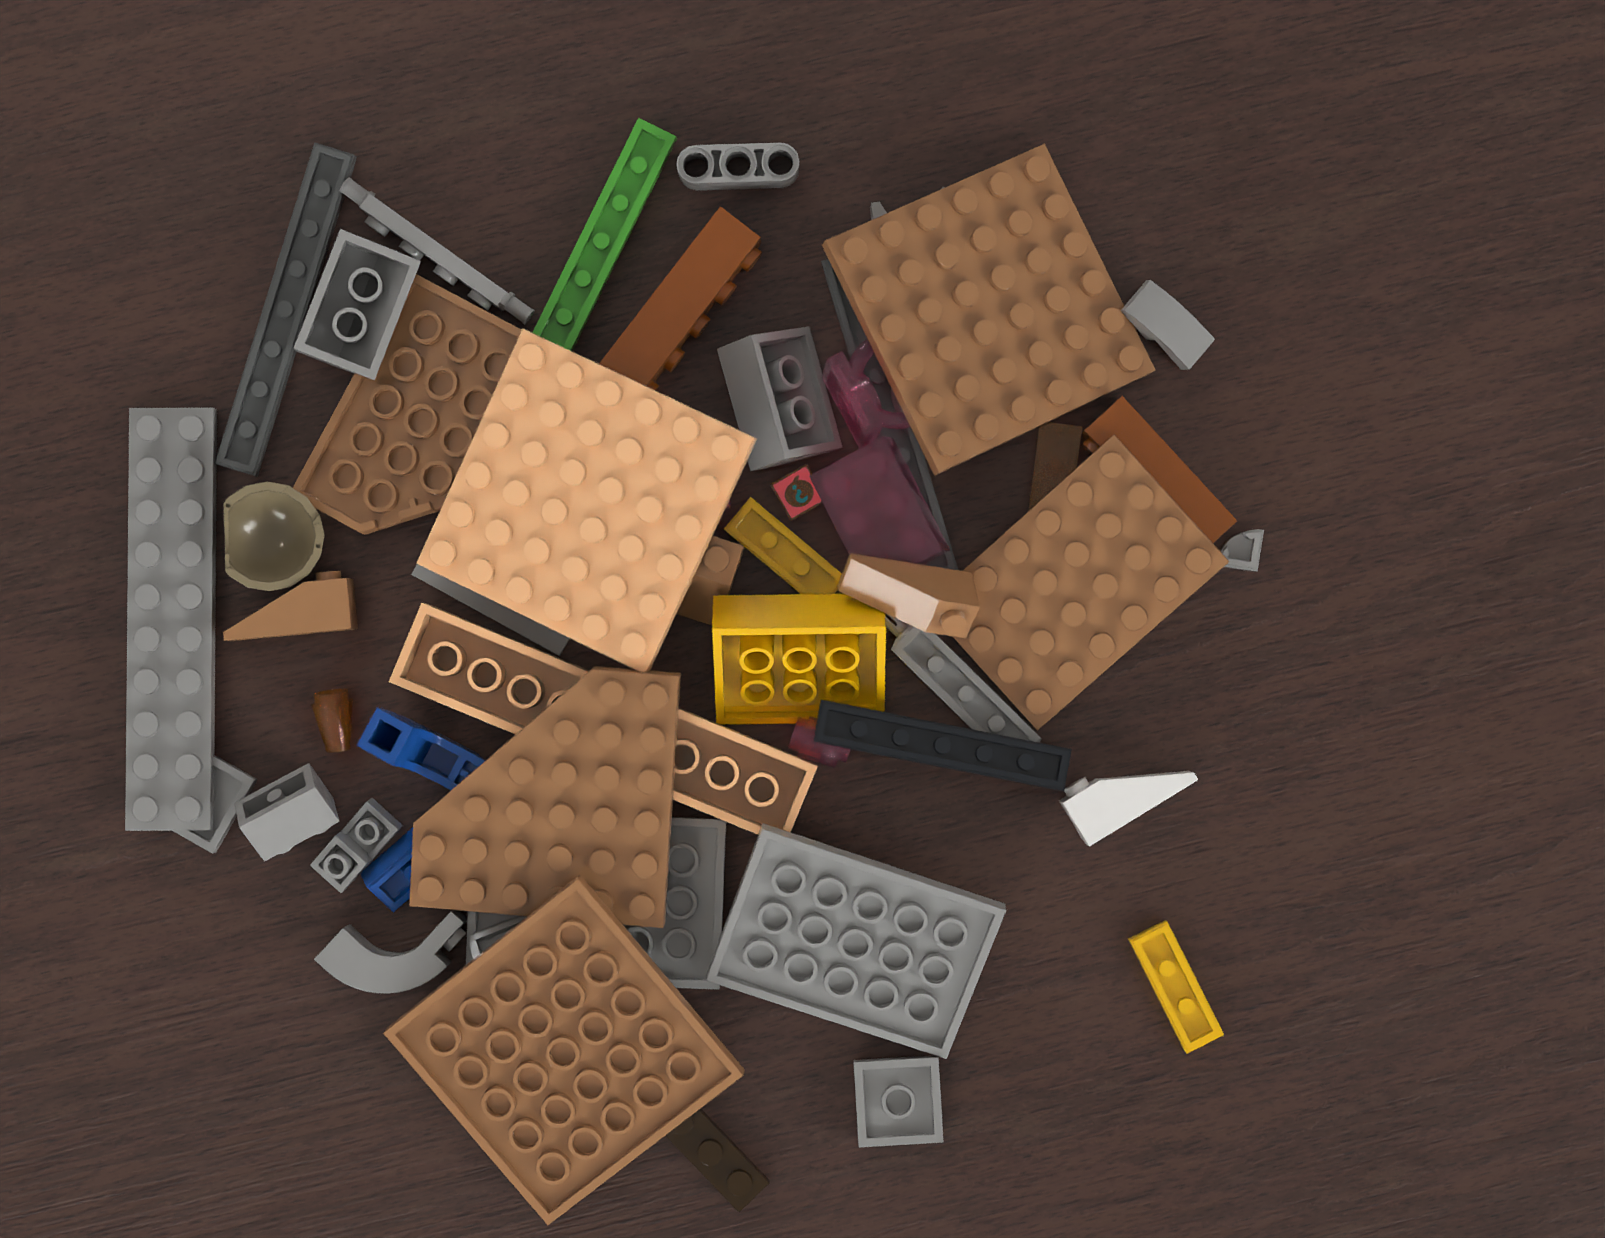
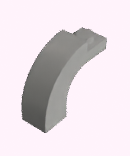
(374, 970)

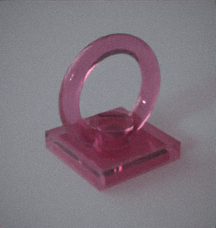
(857, 396)

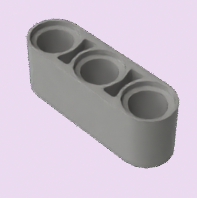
(719, 155)

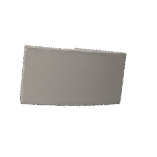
(1168, 323)
(356, 845)

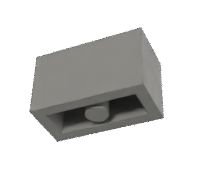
(286, 812)

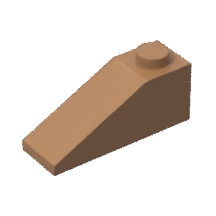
(917, 594)
(306, 609)

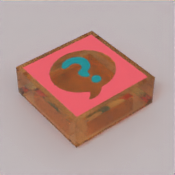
(796, 492)

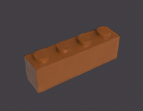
(1162, 464)

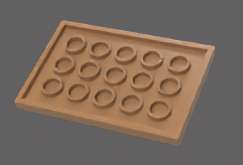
(1083, 581)

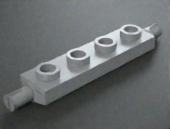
(419, 244)
(956, 682)

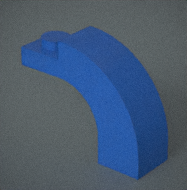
(418, 748)

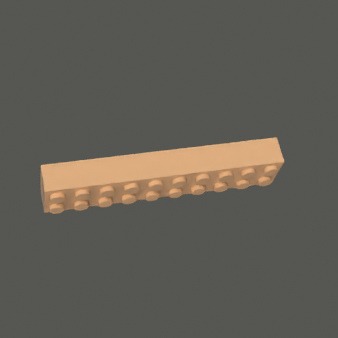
(515, 682)

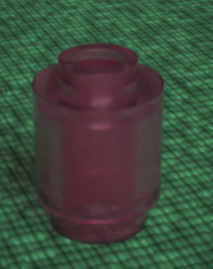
(802, 743)

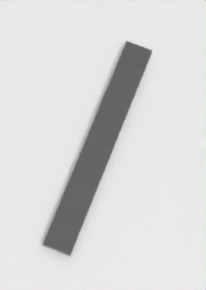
(285, 310)
(904, 438)

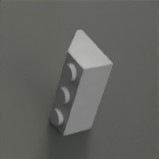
(357, 305)
(780, 396)

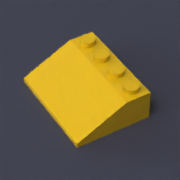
(792, 651)

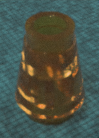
(334, 718)

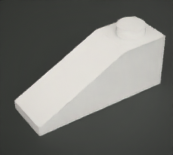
(1112, 802)

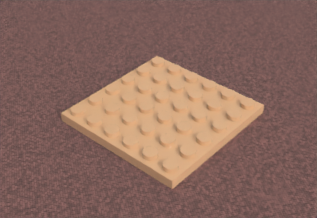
(586, 501)

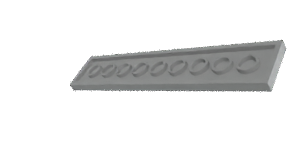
(171, 619)

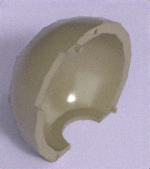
(271, 536)

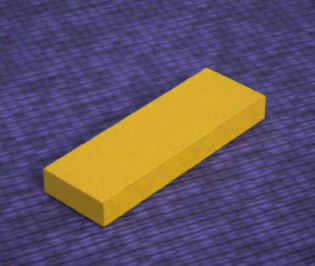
(782, 550)
(1176, 986)

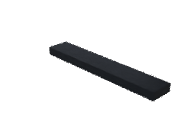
(942, 745)

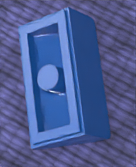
(390, 873)

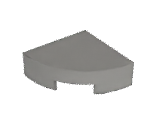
(1244, 550)

